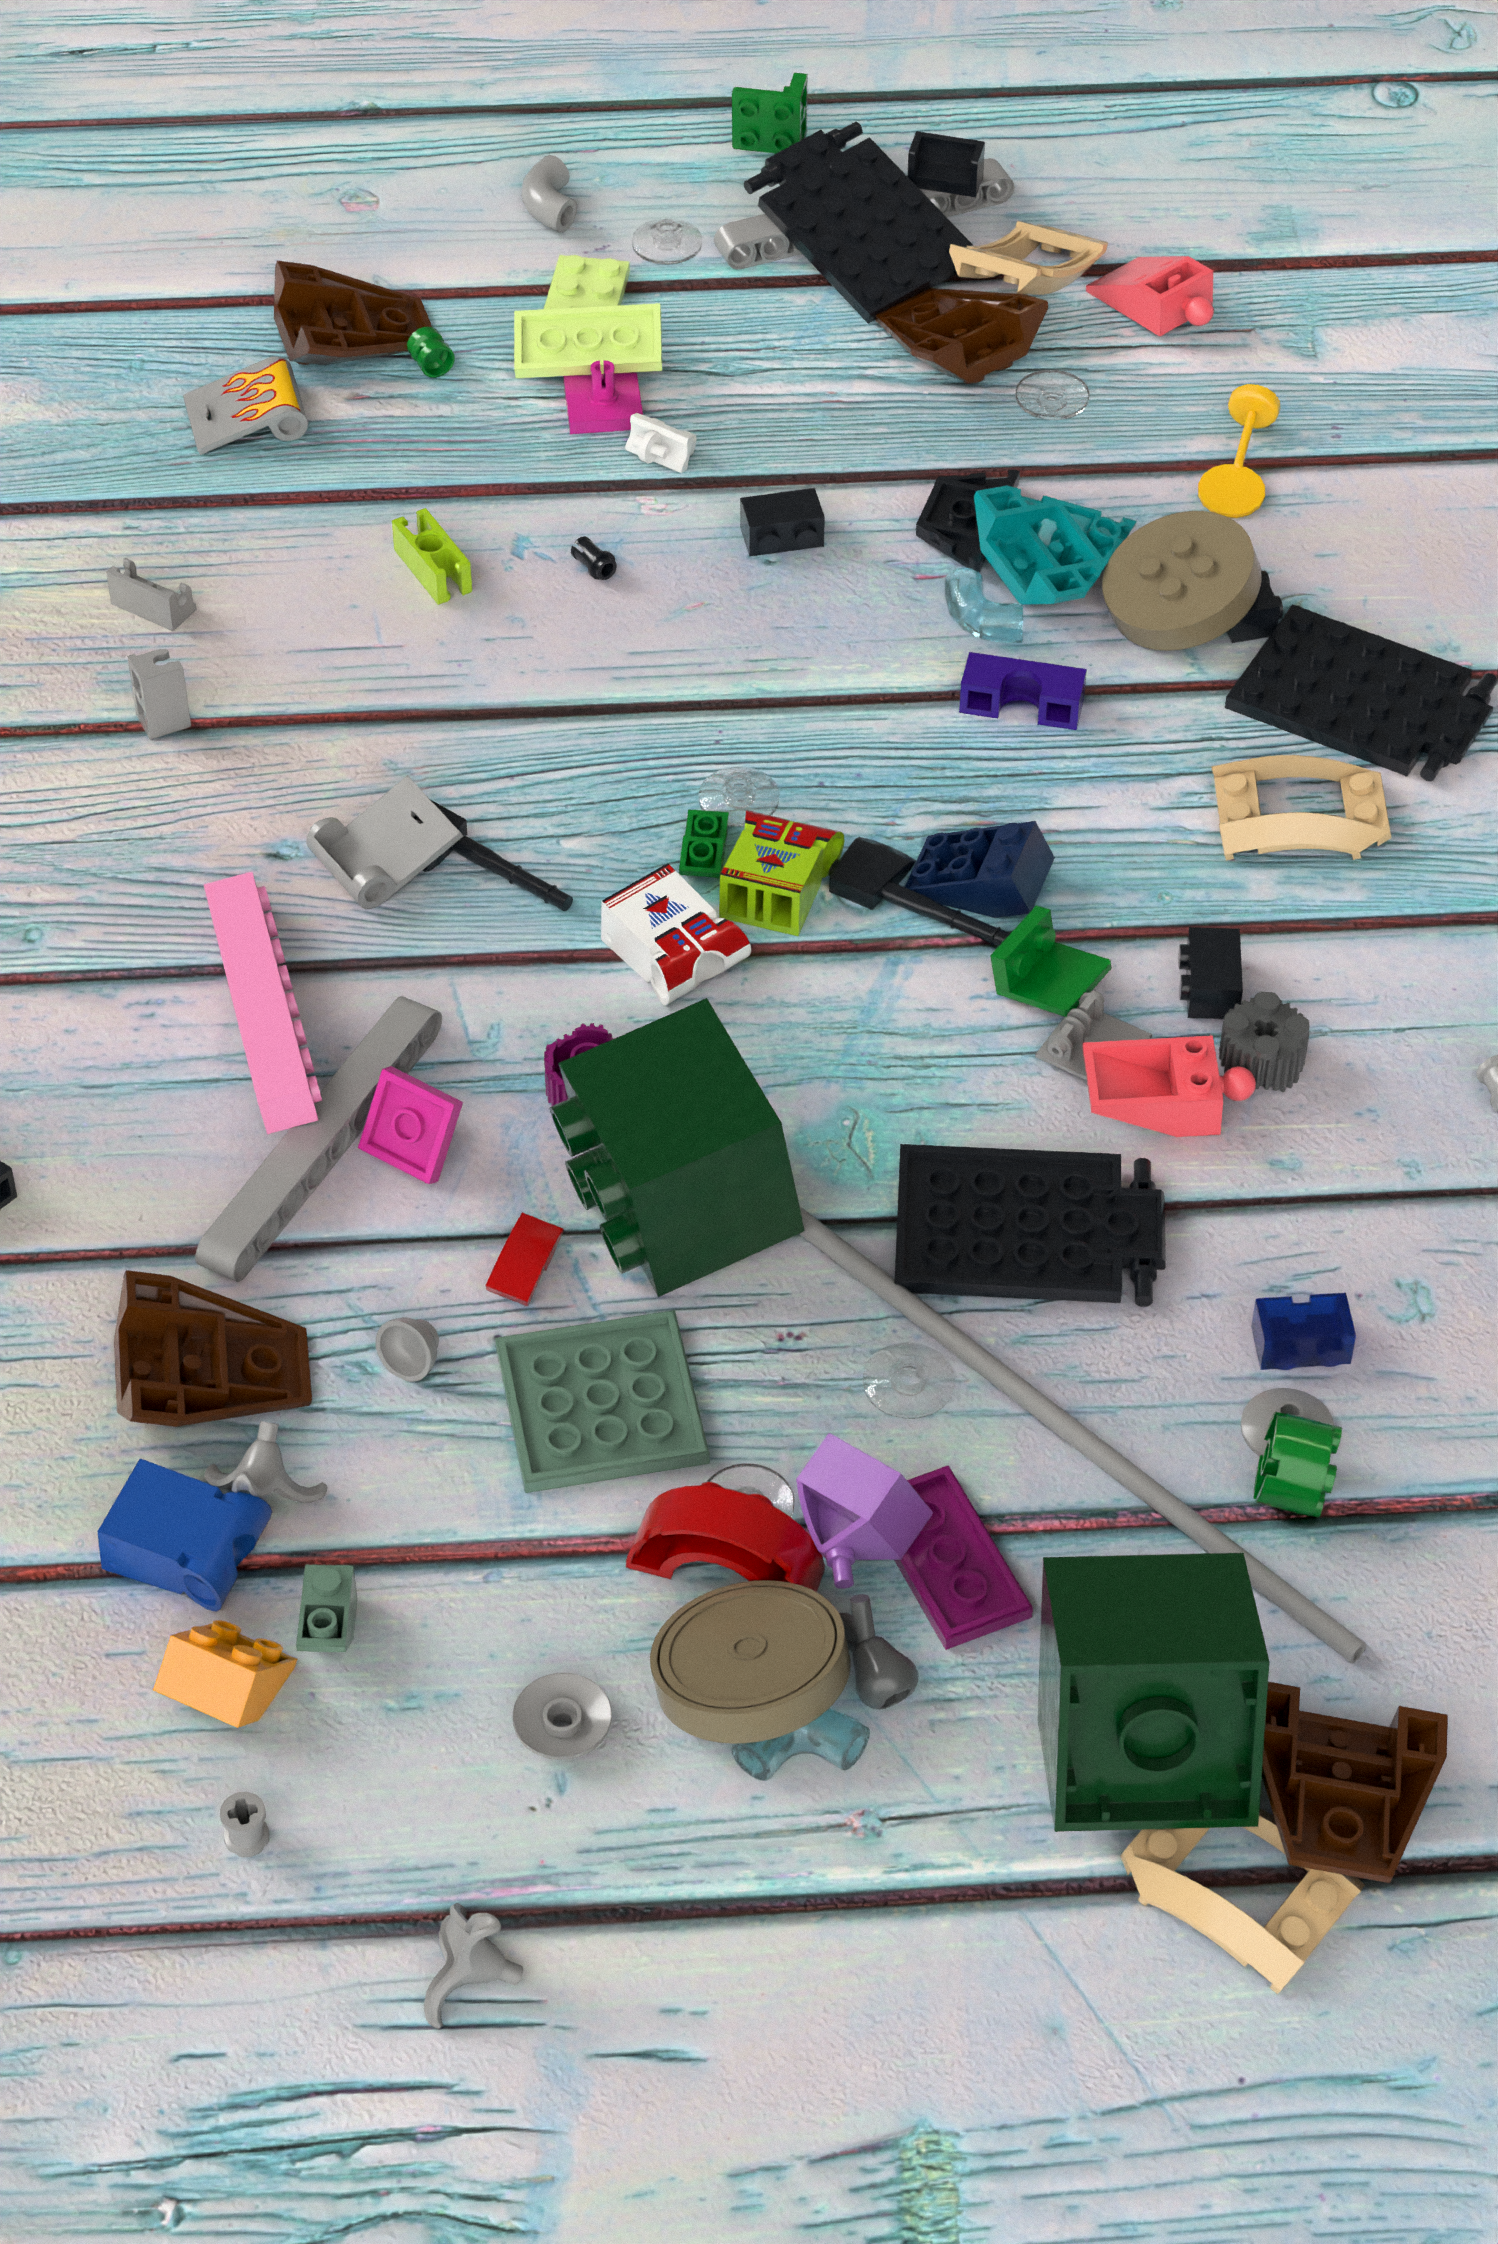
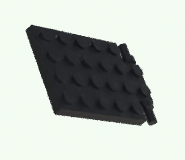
(857, 219)
(1362, 694)
(1026, 1224)

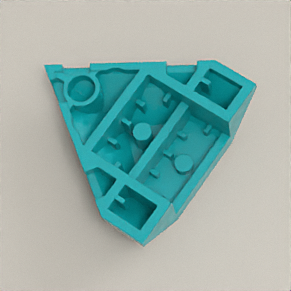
(1045, 547)

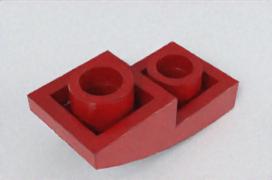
(524, 1259)

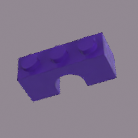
(996, 680)

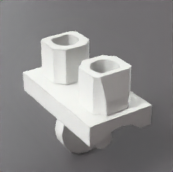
(660, 443)

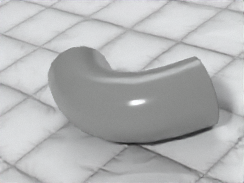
(542, 196)

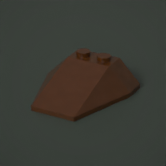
(340, 318)
(965, 330)
(202, 1355)
(1347, 1786)

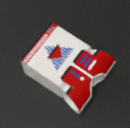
(670, 934)

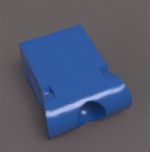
(180, 1533)

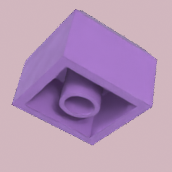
(857, 1508)

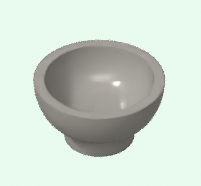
(407, 1347)

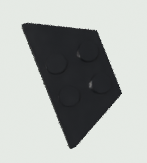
(950, 516)

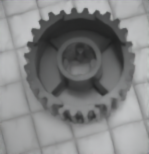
(1265, 1040)

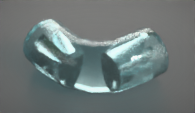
(979, 615)
(830, 1736)

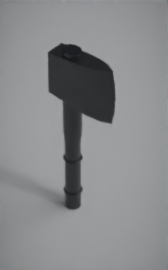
(492, 861)
(873, 874)

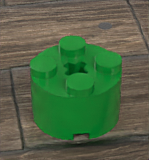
(1296, 1464)

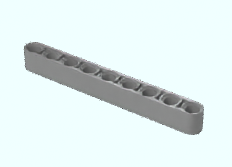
(760, 241)
(313, 1149)

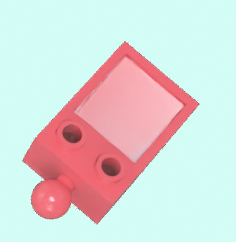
(1159, 292)
(1163, 1084)

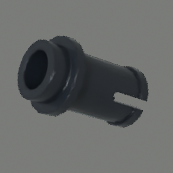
(599, 563)

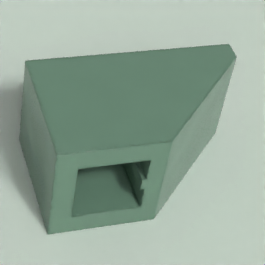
(327, 1608)

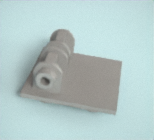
(1084, 1025)

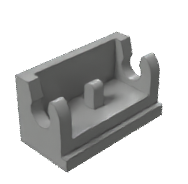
(148, 598)
(159, 693)

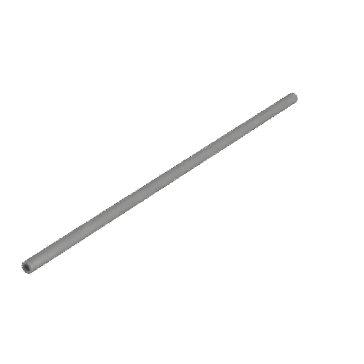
(1080, 1437)

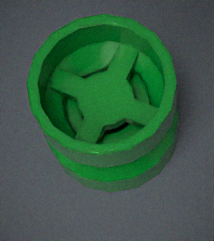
(430, 352)

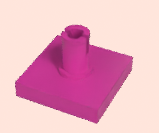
(601, 400)
(410, 1125)

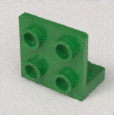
(770, 119)
(1044, 972)

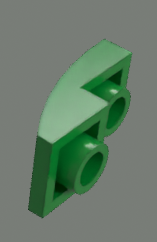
(704, 843)

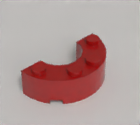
(725, 1530)

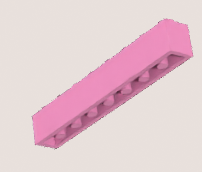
(260, 1002)

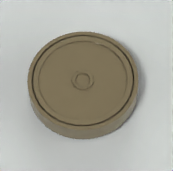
(1181, 580)
(750, 1661)

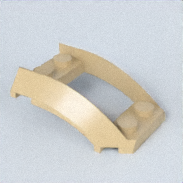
(1007, 257)
(1246, 829)
(1272, 1950)

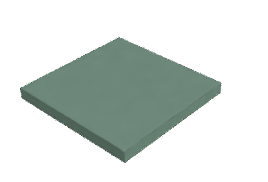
(601, 1401)

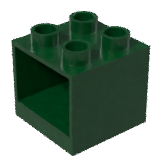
(676, 1149)
(1151, 1692)

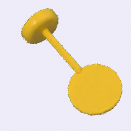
(1232, 487)

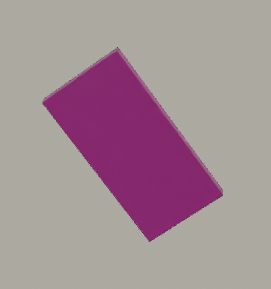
(959, 1568)

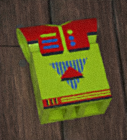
(776, 872)

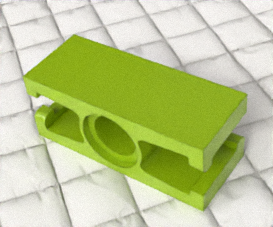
(432, 556)

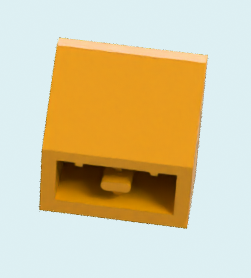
(223, 1672)

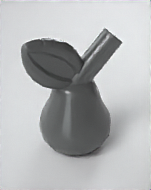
(881, 1671)

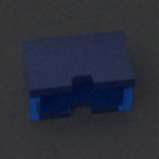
(1303, 1333)

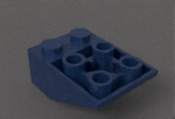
(984, 869)

